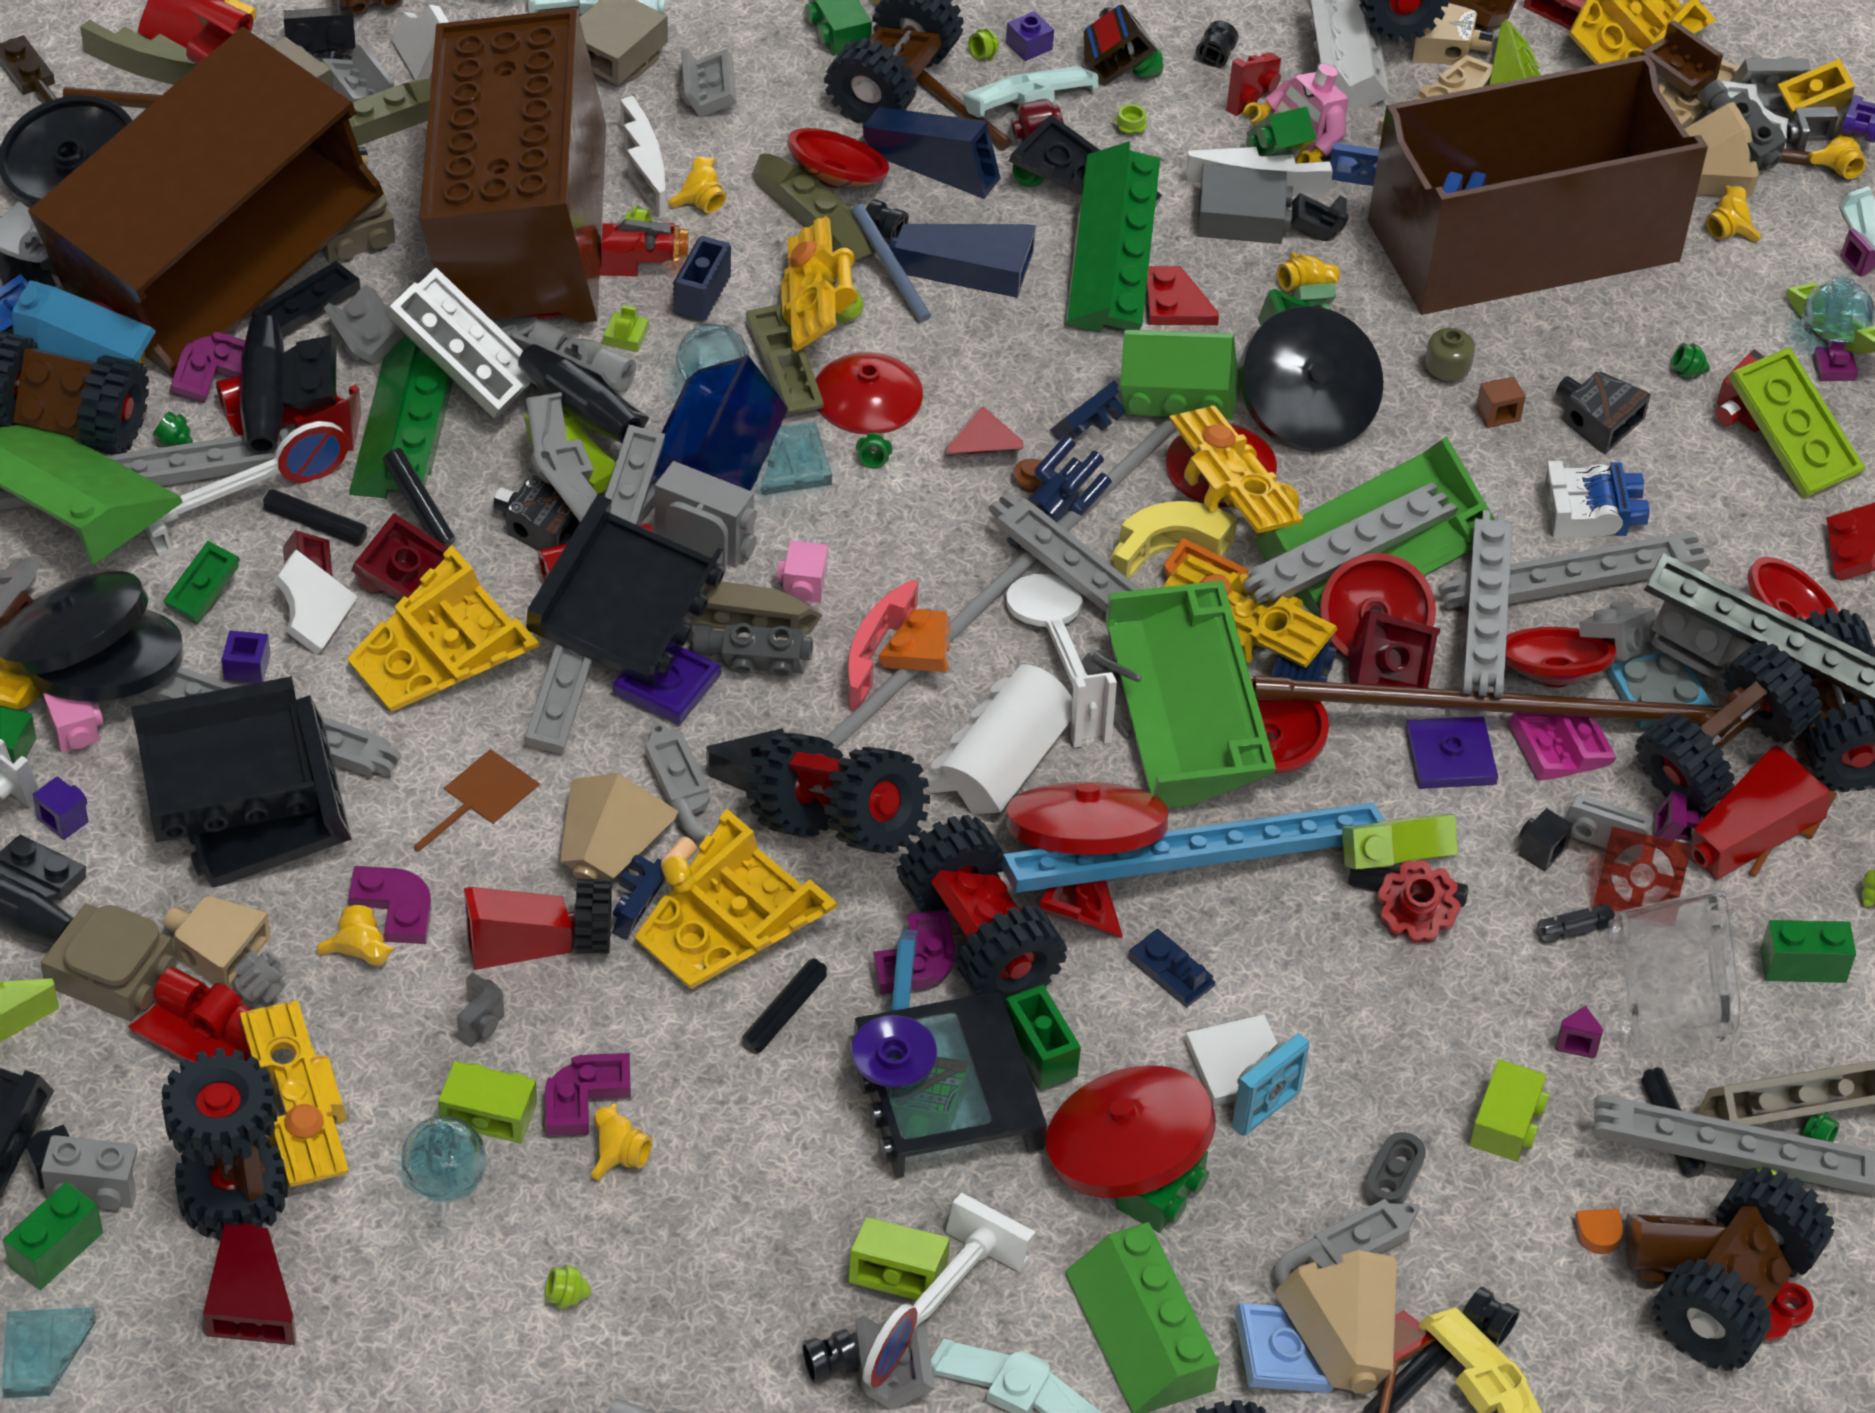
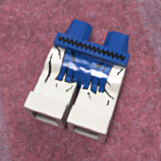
(1593, 500)

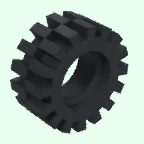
(593, 916)

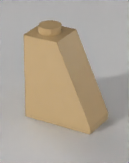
(1727, 152)
(609, 824)
(1346, 1317)

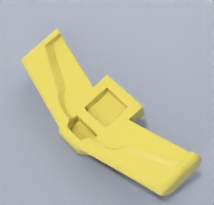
(1490, 1377)

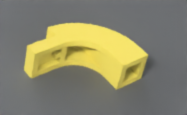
(1163, 527)

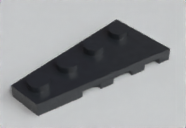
(1056, 154)

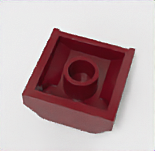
(397, 559)
(1392, 651)

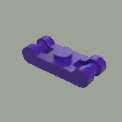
(1860, 119)

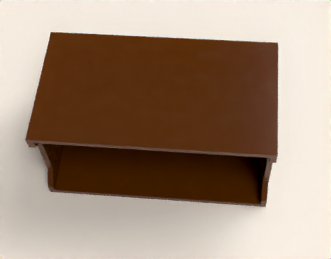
(516, 165)
(1578, 185)
(209, 197)

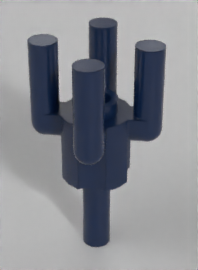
(1061, 489)

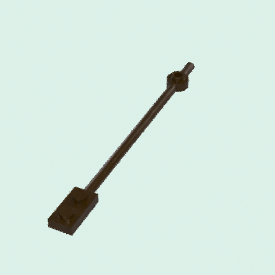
(27, 68)

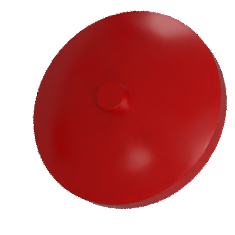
(1087, 818)
(1130, 1131)

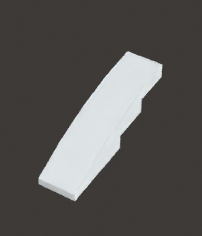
(643, 155)
(1306, 178)

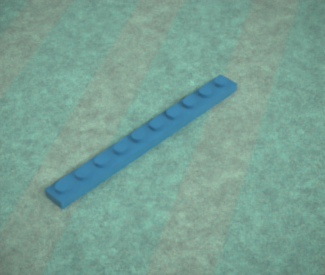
(1191, 848)

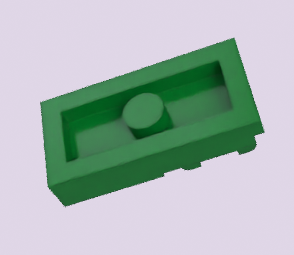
(202, 582)

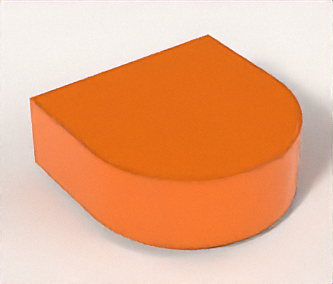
(1599, 1229)

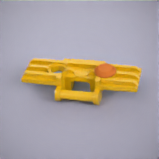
(808, 283)
(1233, 471)
(1279, 628)
(307, 1090)

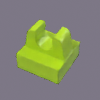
(626, 329)

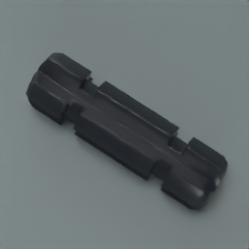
(1574, 923)

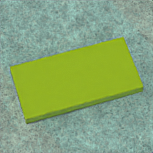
(1796, 422)

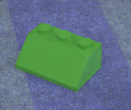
(1178, 372)

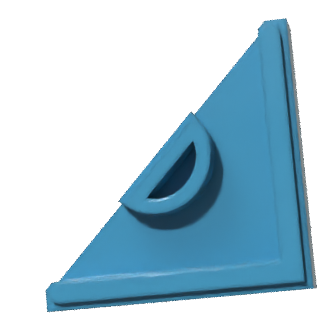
(904, 969)

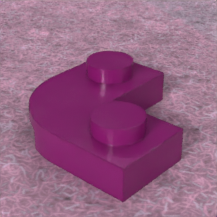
(201, 360)
(399, 892)
(933, 953)
(584, 1079)

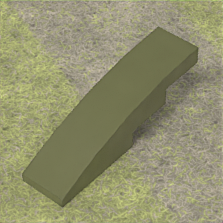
(154, 59)
(786, 369)

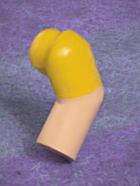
(676, 867)

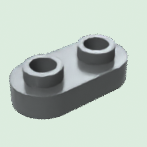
(1393, 1172)

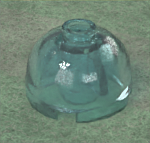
(1838, 309)
(708, 346)
(443, 1159)

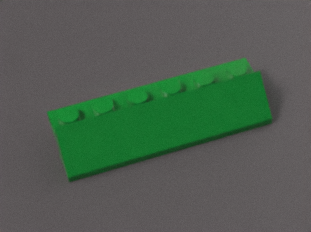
(1113, 239)
(404, 415)

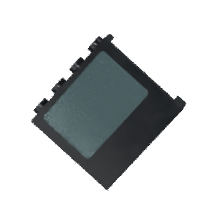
(972, 1093)

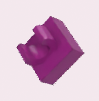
(1835, 363)
(1673, 819)

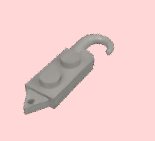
(679, 777)
(1369, 1230)

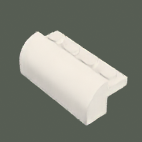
(1351, 47)
(461, 341)
(1003, 740)

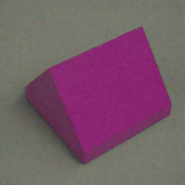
(1858, 253)
(1579, 1034)

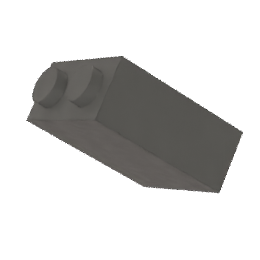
(1244, 204)

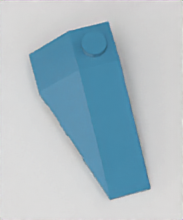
(77, 326)

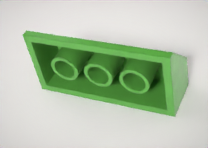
(1143, 1320)

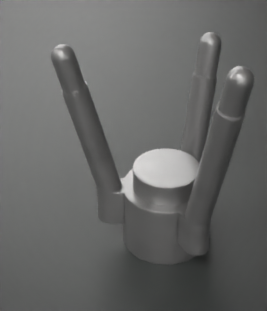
(1098, 663)

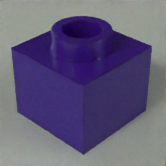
(1029, 36)
(245, 656)
(61, 807)

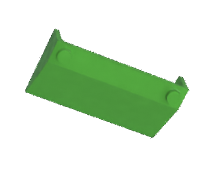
(80, 487)
(1424, 550)
(1195, 698)

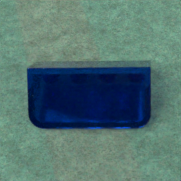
(723, 423)

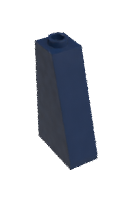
(936, 146)
(967, 255)

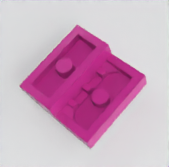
(1561, 744)

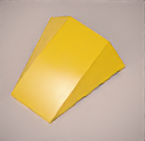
(1627, 27)
(438, 637)
(732, 910)

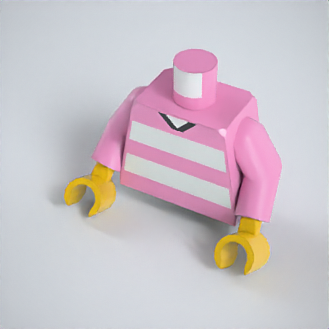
(1325, 105)

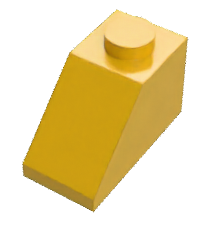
(1820, 87)

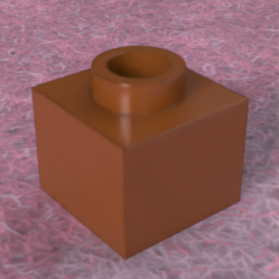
(1500, 402)

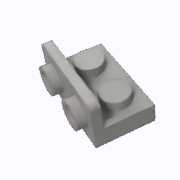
(364, 326)

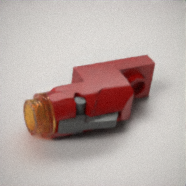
(637, 242)

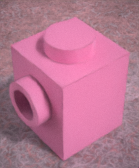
(804, 570)
(73, 722)

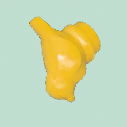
(1841, 155)
(701, 187)
(1732, 216)
(1305, 270)
(358, 937)
(619, 1142)

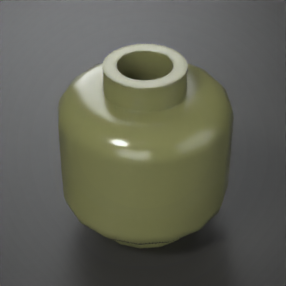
(1449, 354)

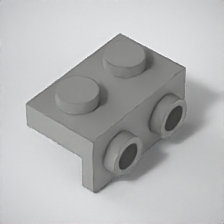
(1768, 74)
(358, 76)
(708, 82)
(1626, 624)
(1594, 820)
(94, 1168)
(911, 1375)

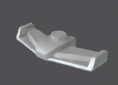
(557, 460)

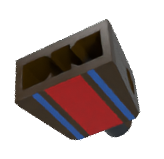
(1115, 44)

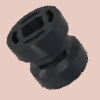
(1217, 44)
(887, 220)
(1490, 1315)
(830, 1356)

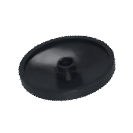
(54, 142)
(1311, 379)
(72, 622)
(126, 668)

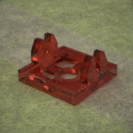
(1622, 839)

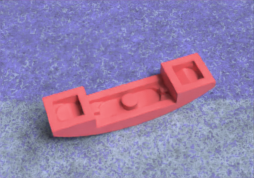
(887, 613)

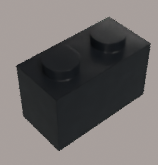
(321, 28)

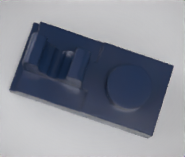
(1093, 408)
(643, 890)
(1171, 968)

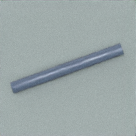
(890, 263)

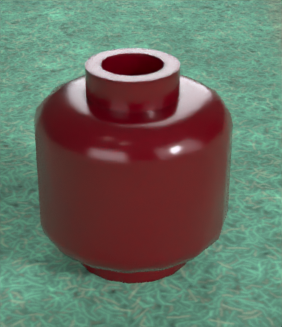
(1031, 115)

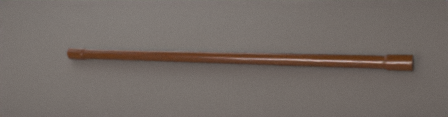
(1287, 689)

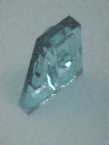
(796, 461)
(41, 1348)

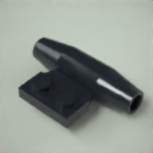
(276, 379)
(582, 393)
(29, 883)

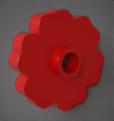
(1418, 919)

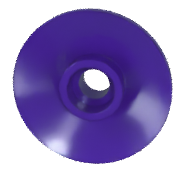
(894, 1038)

